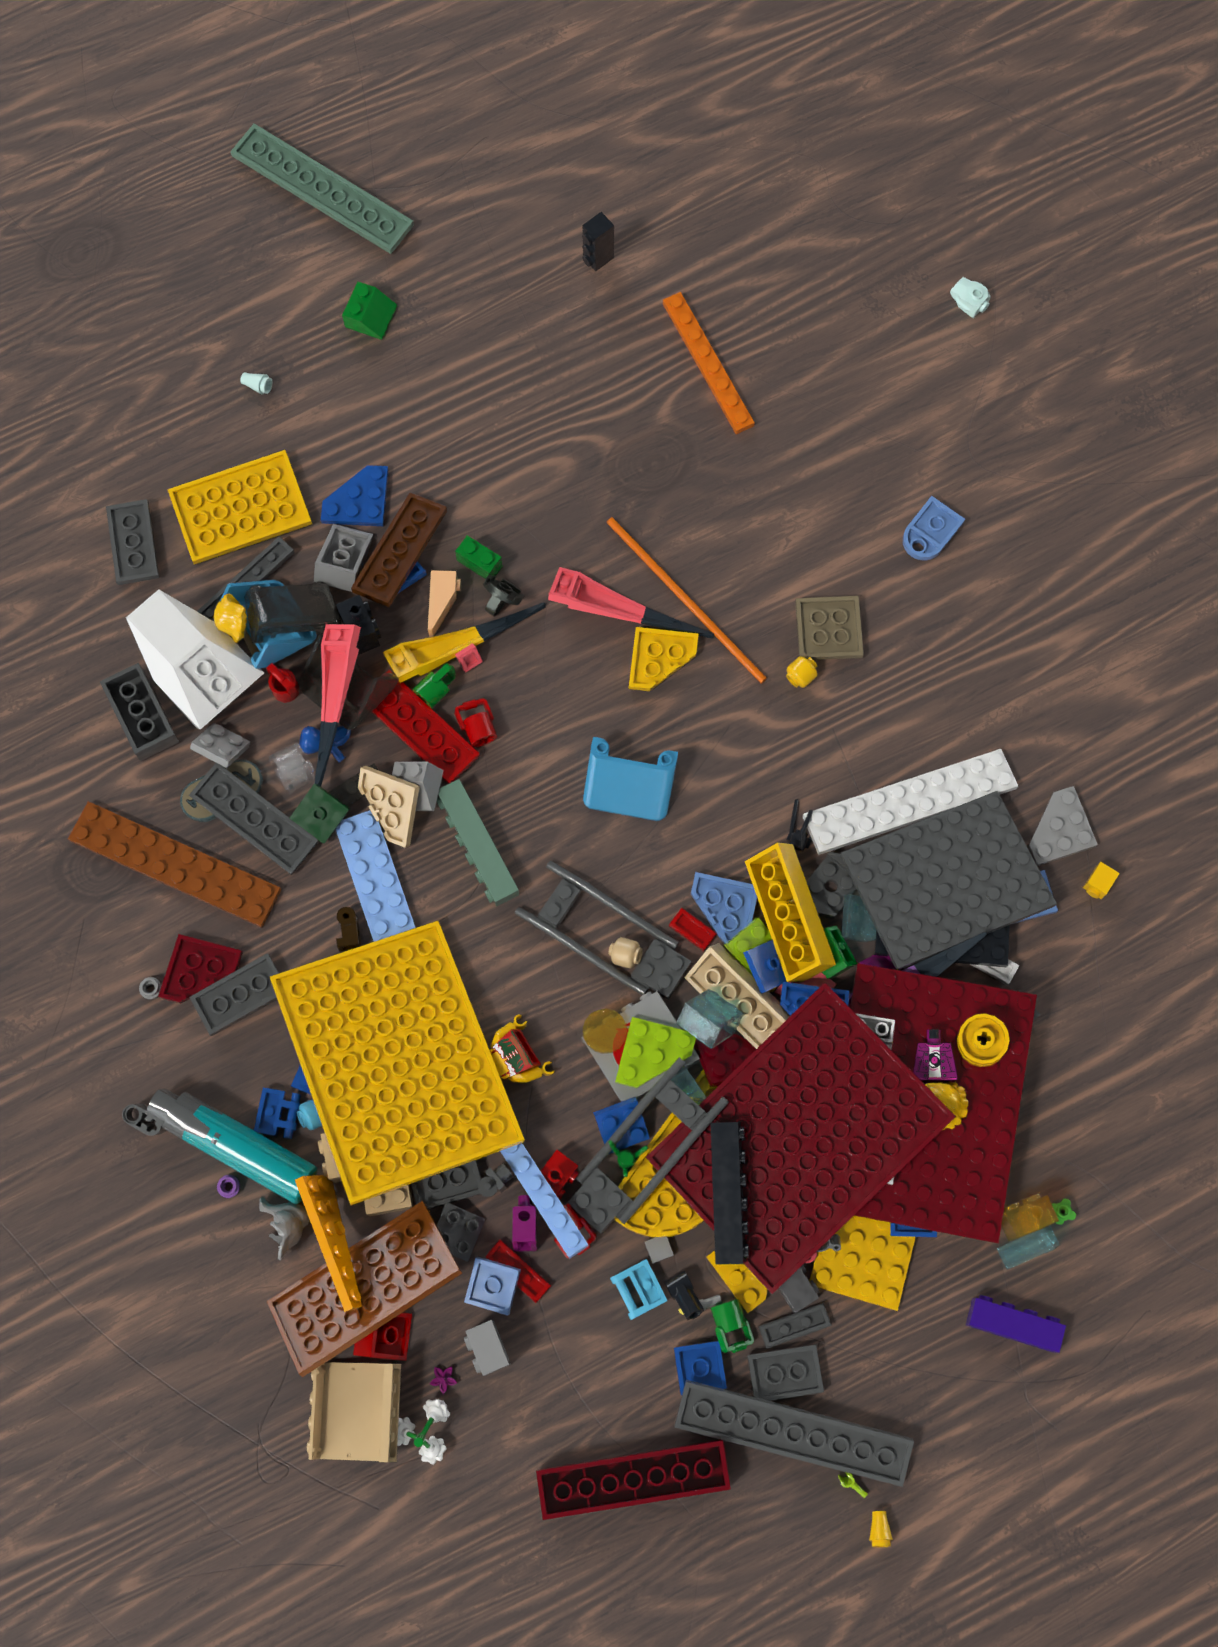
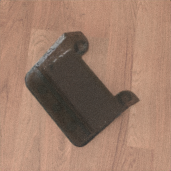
(362, 695)

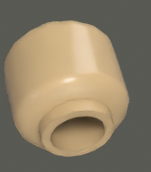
(625, 952)

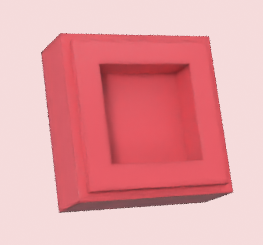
(468, 657)

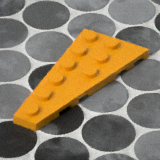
(324, 1214)

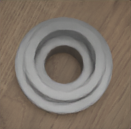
(146, 983)

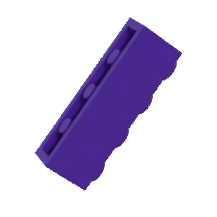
(1016, 1325)

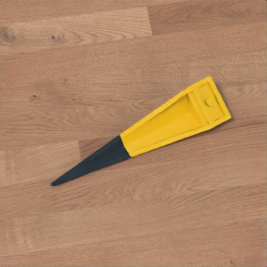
(426, 654)

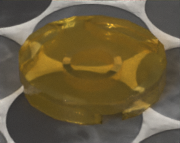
(604, 1031)

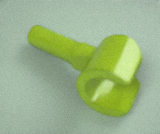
(849, 1481)

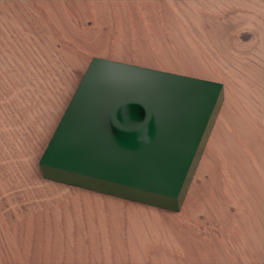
(319, 813)

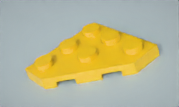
(659, 655)
(742, 1285)

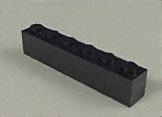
(728, 1193)

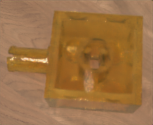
(1030, 1217)

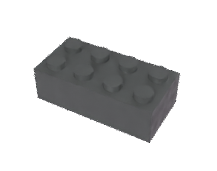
(139, 712)

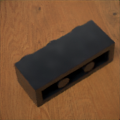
(598, 241)

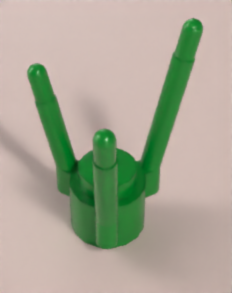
(626, 1158)

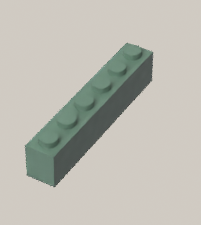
(477, 842)

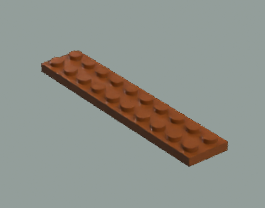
(175, 864)

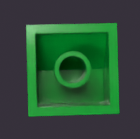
(368, 311)

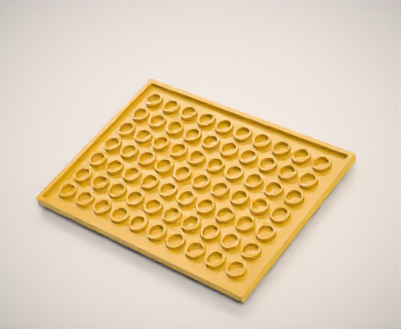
(395, 1062)

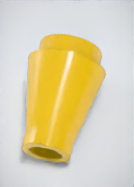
(880, 1530)

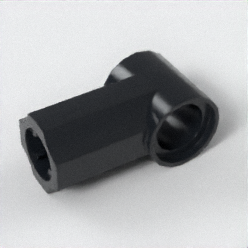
(682, 1291)

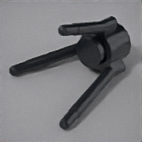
(799, 837)

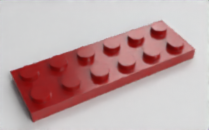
(425, 732)

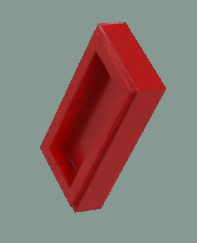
(692, 929)

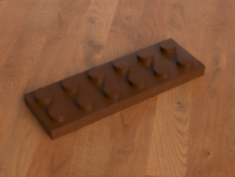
(399, 549)

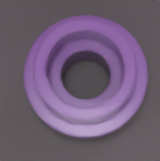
(222, 1183)

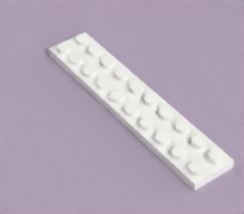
(909, 801)

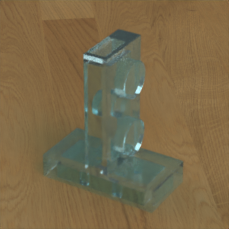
(1028, 1247)

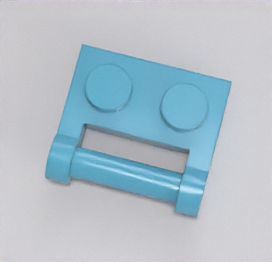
(645, 1285)

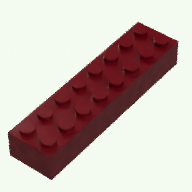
(632, 1479)

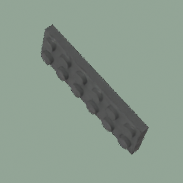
(253, 818)

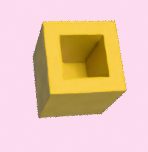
(1100, 881)

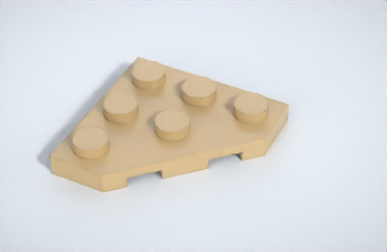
(391, 803)

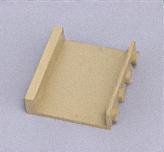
(354, 1412)

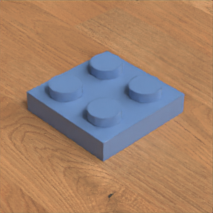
(492, 1285)

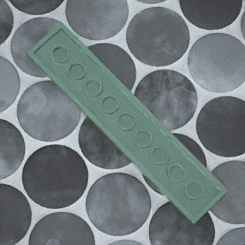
(322, 188)

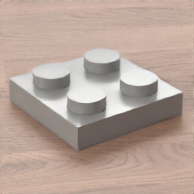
(220, 745)

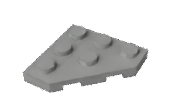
(1061, 829)

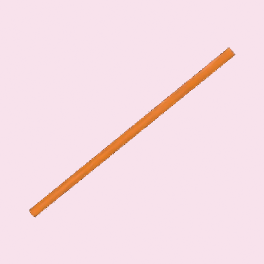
(686, 600)

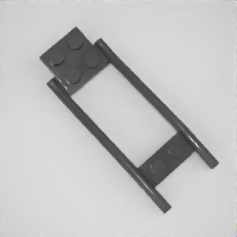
(659, 967)
(600, 1198)

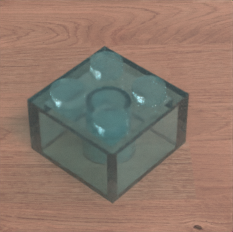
(710, 1018)

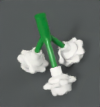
(431, 1449)

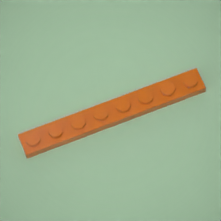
(708, 363)

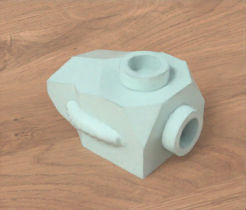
(970, 296)

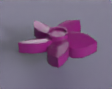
(443, 1378)

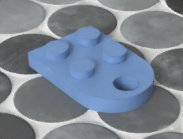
(932, 529)

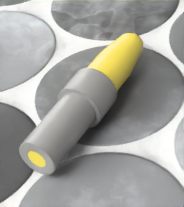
(709, 1302)

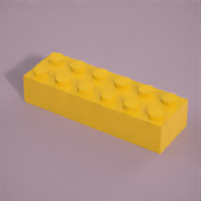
(790, 912)

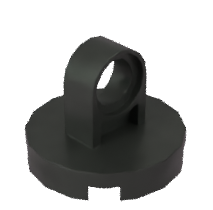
(501, 593)

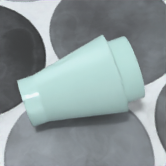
(259, 382)

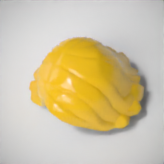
(230, 617)
(953, 1098)

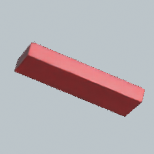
(529, 1281)

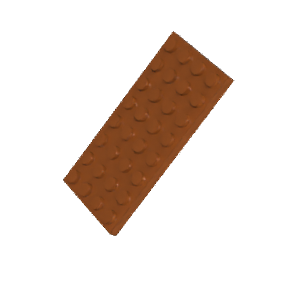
(392, 1273)

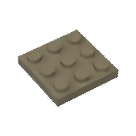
(829, 627)

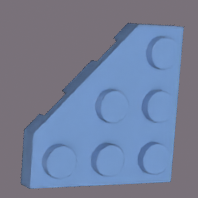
(725, 903)

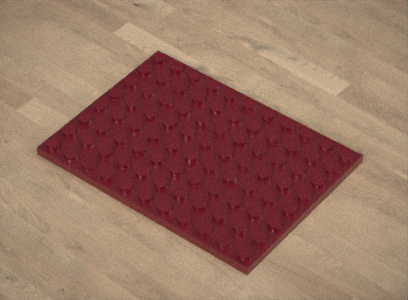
(824, 1133)
(964, 1171)

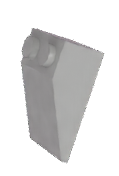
(342, 557)

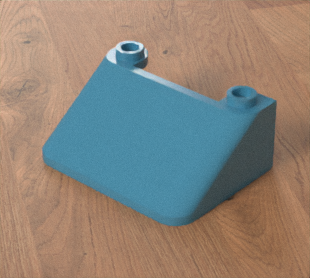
(272, 648)
(629, 785)

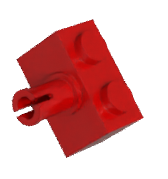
(559, 1171)

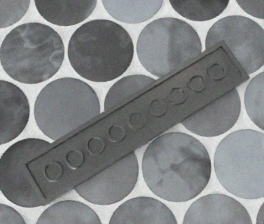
(794, 1433)

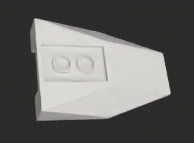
(190, 657)

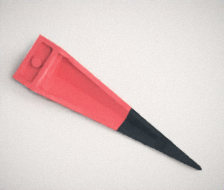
(592, 597)
(338, 663)

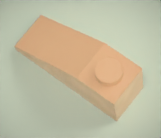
(442, 597)

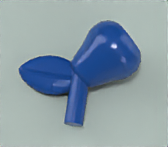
(311, 737)

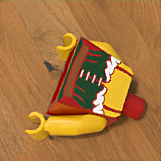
(514, 1055)

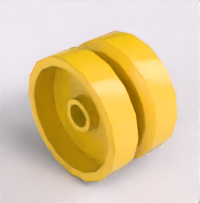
(992, 1030)

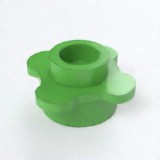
(1065, 1205)

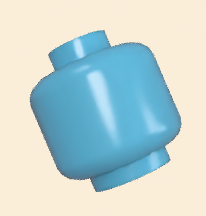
(308, 1115)

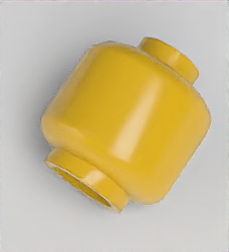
(801, 672)

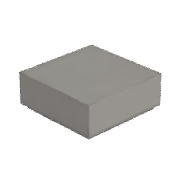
(658, 1249)

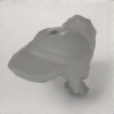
(288, 1221)

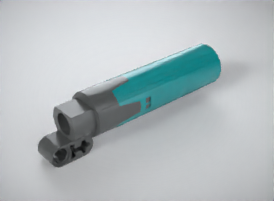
(223, 1139)

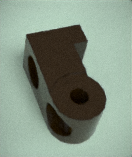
(349, 928)

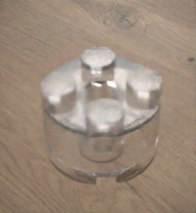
(292, 768)

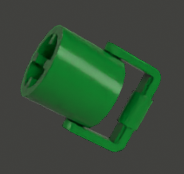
(432, 688)
(729, 1318)

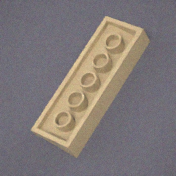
(727, 977)

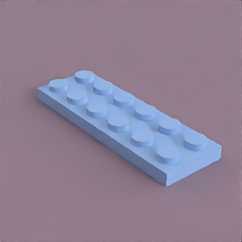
(374, 876)

